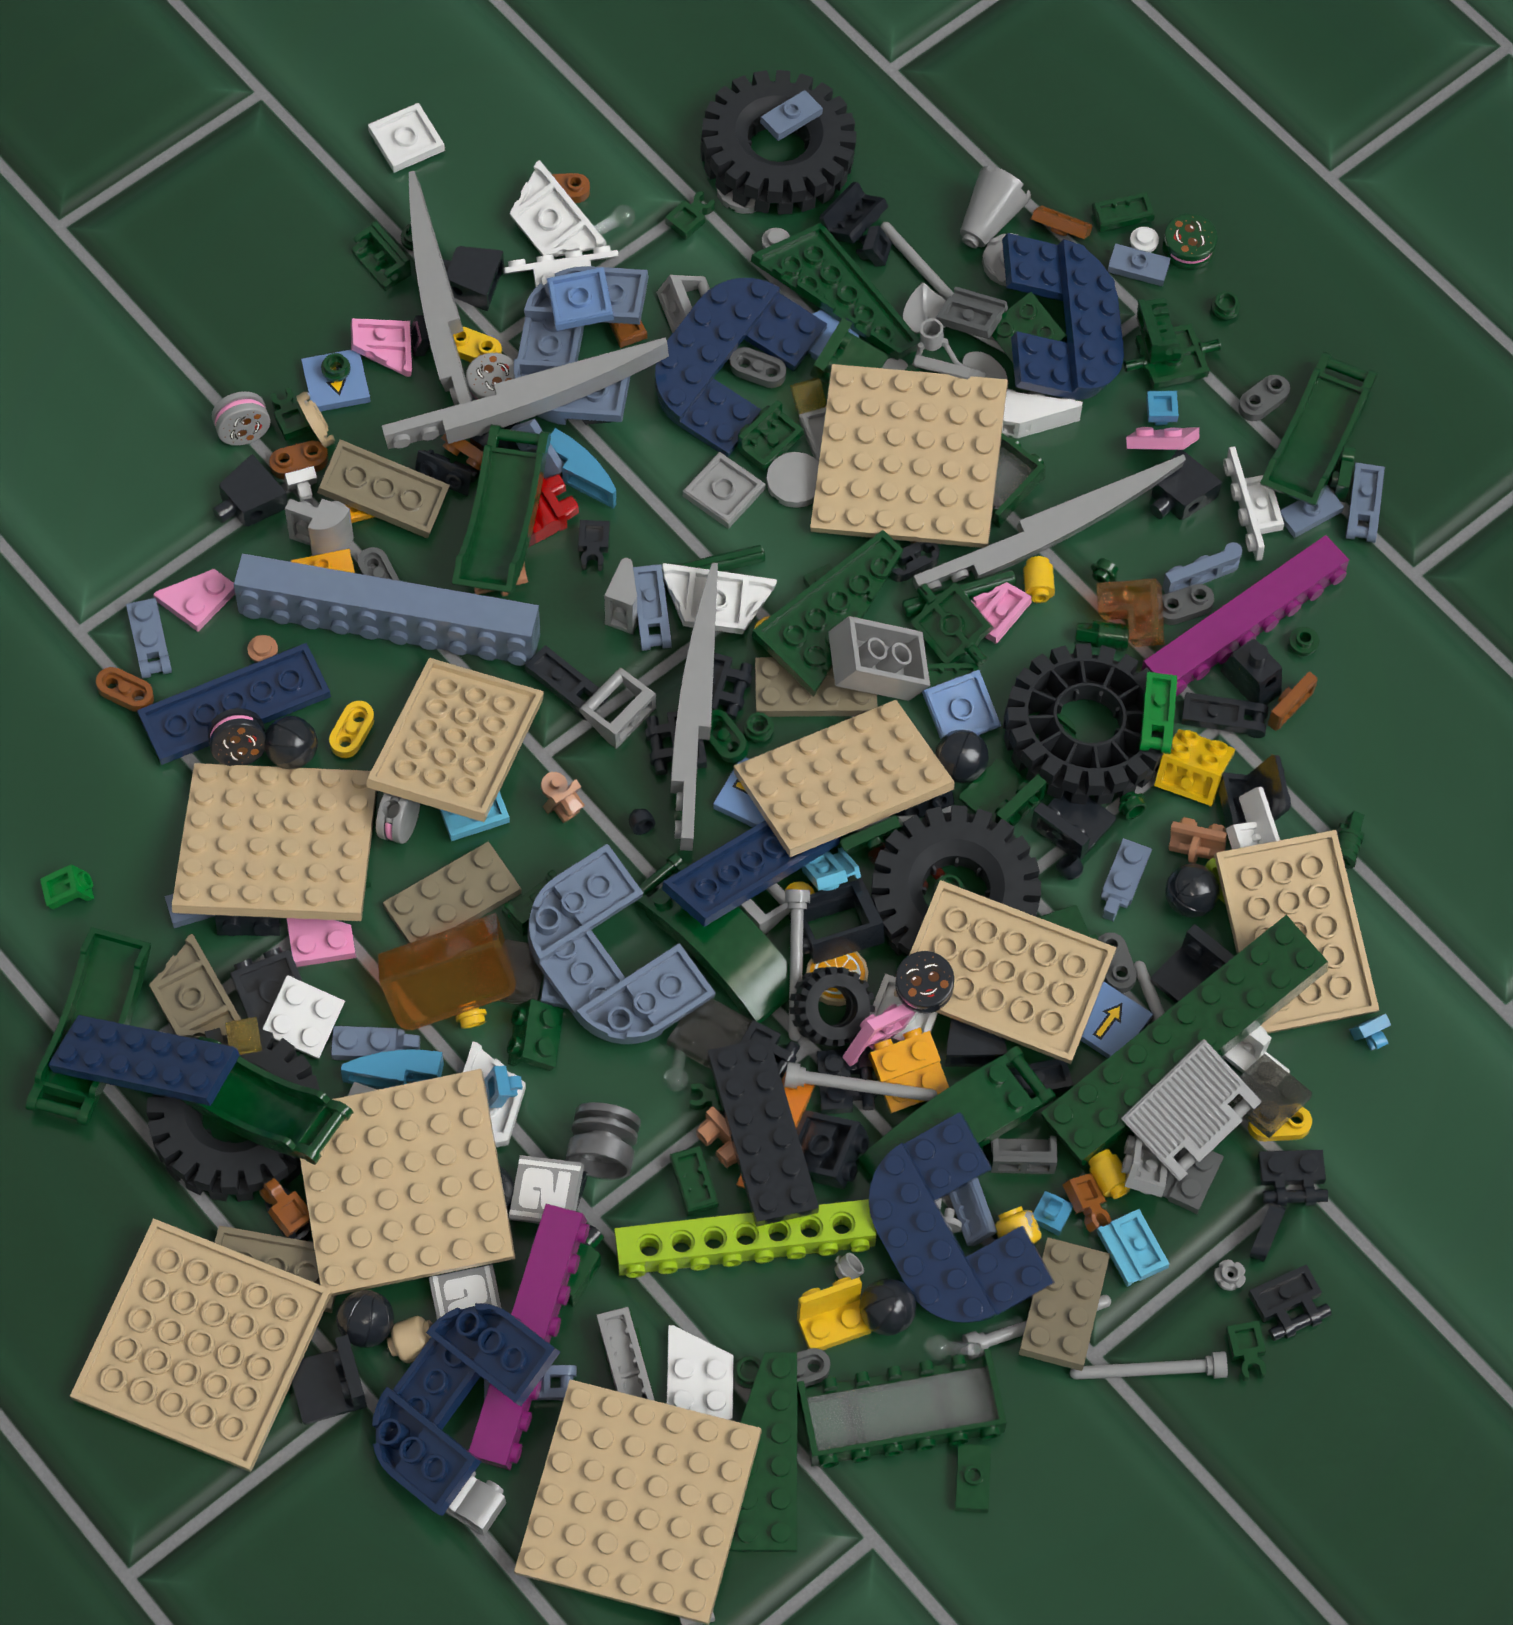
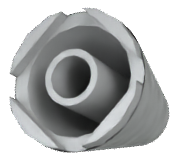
(992, 205)

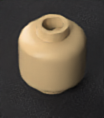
(409, 1338)

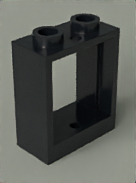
(840, 899)

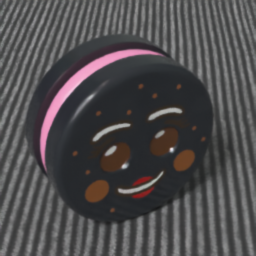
(237, 737)
(924, 982)

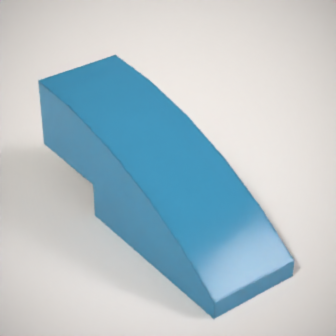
(583, 470)
(393, 1068)

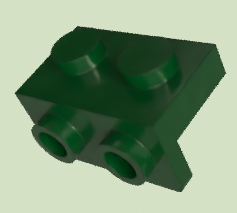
(768, 436)
(535, 1034)

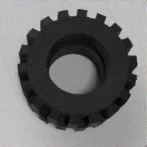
(807, 999)

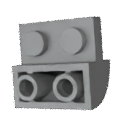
(322, 528)

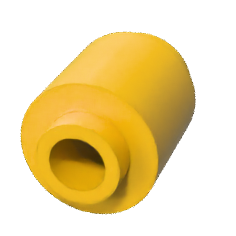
(1039, 579)
(1108, 1175)

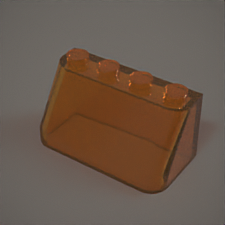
(447, 973)

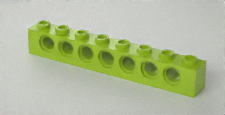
(729, 1228)

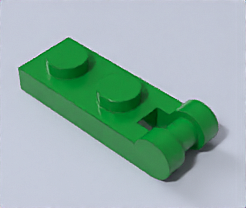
(1158, 712)

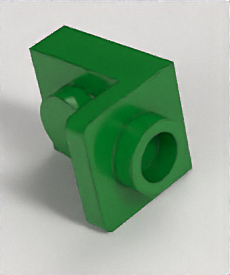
(66, 886)

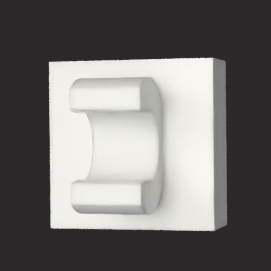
(301, 480)

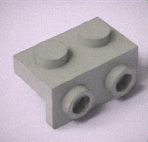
(1143, 1168)

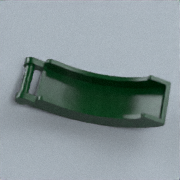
(1318, 431)
(502, 512)
(728, 948)
(105, 989)
(987, 1099)
(275, 1111)

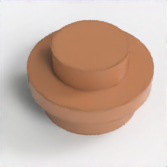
(262, 648)

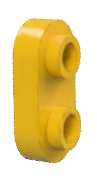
(474, 343)
(350, 731)
(1288, 1131)

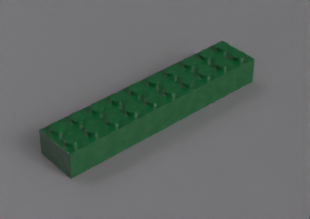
(1217, 1010)

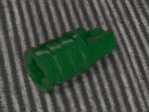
(1104, 633)
(1351, 838)

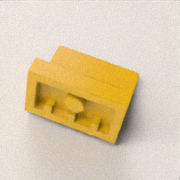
(1194, 766)
(831, 1314)

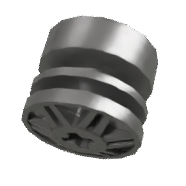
(603, 1140)

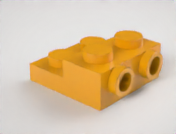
(908, 1063)

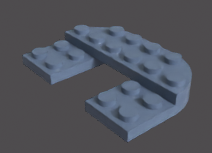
(546, 348)
(584, 973)

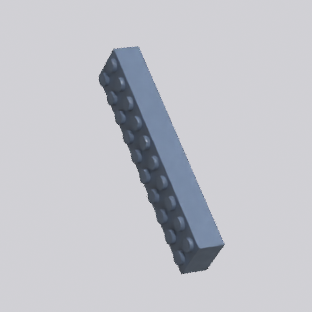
(387, 609)

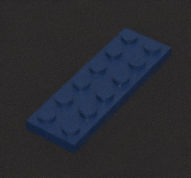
(266, 687)
(736, 873)
(144, 1060)

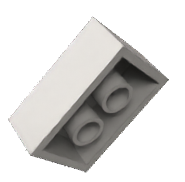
(878, 658)

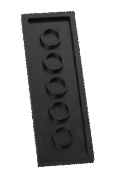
(762, 1131)

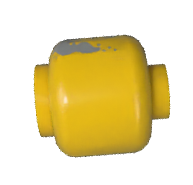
(1015, 1218)

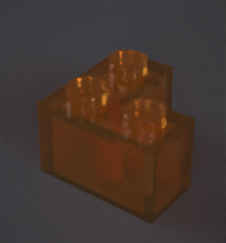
(1139, 603)

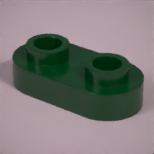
(727, 738)

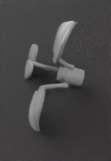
(920, 316)

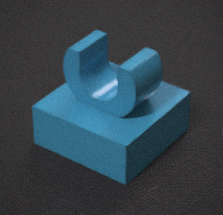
(1162, 407)
(1372, 1031)
(500, 1086)
(1052, 1212)

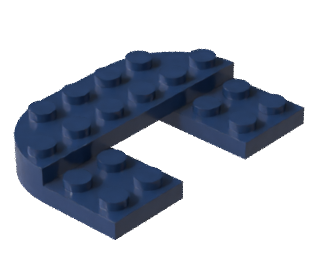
(1091, 318)
(707, 339)
(922, 1243)
(411, 1416)

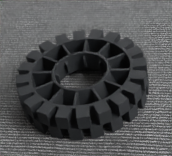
(737, 167)
(1063, 760)
(946, 841)
(225, 1166)

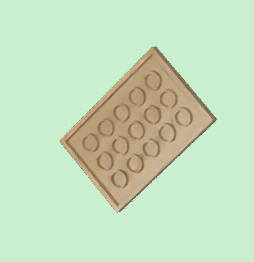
(455, 739)
(843, 778)
(1311, 887)
(1015, 970)

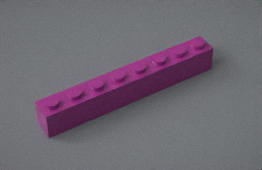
(1250, 613)
(537, 1306)

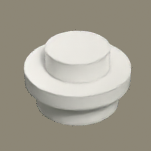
(1144, 239)

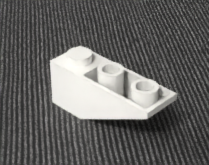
(1037, 413)

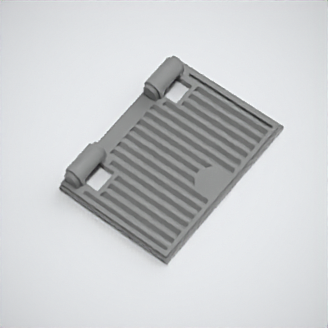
(1190, 1109)

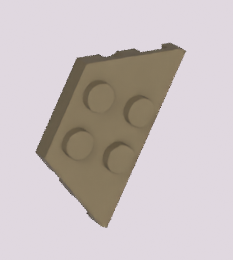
(192, 993)

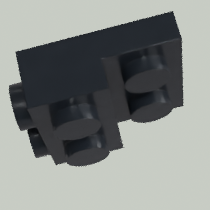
(261, 982)
(831, 1147)

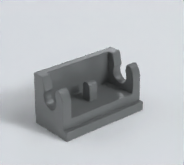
(1024, 1156)

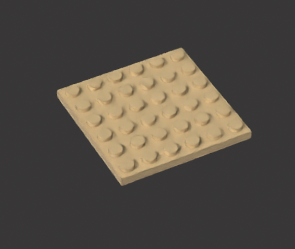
(909, 455)
(275, 843)
(408, 1186)
(201, 1345)
(638, 1501)

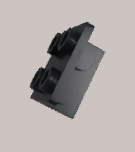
(1072, 825)
(1191, 964)
(328, 1384)

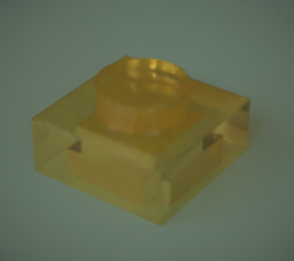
(808, 395)
(244, 1035)

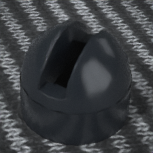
(641, 821)
(1070, 866)

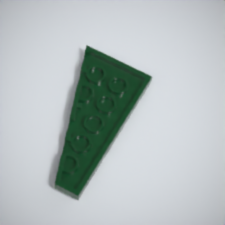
(830, 279)
(799, 630)
(770, 1500)

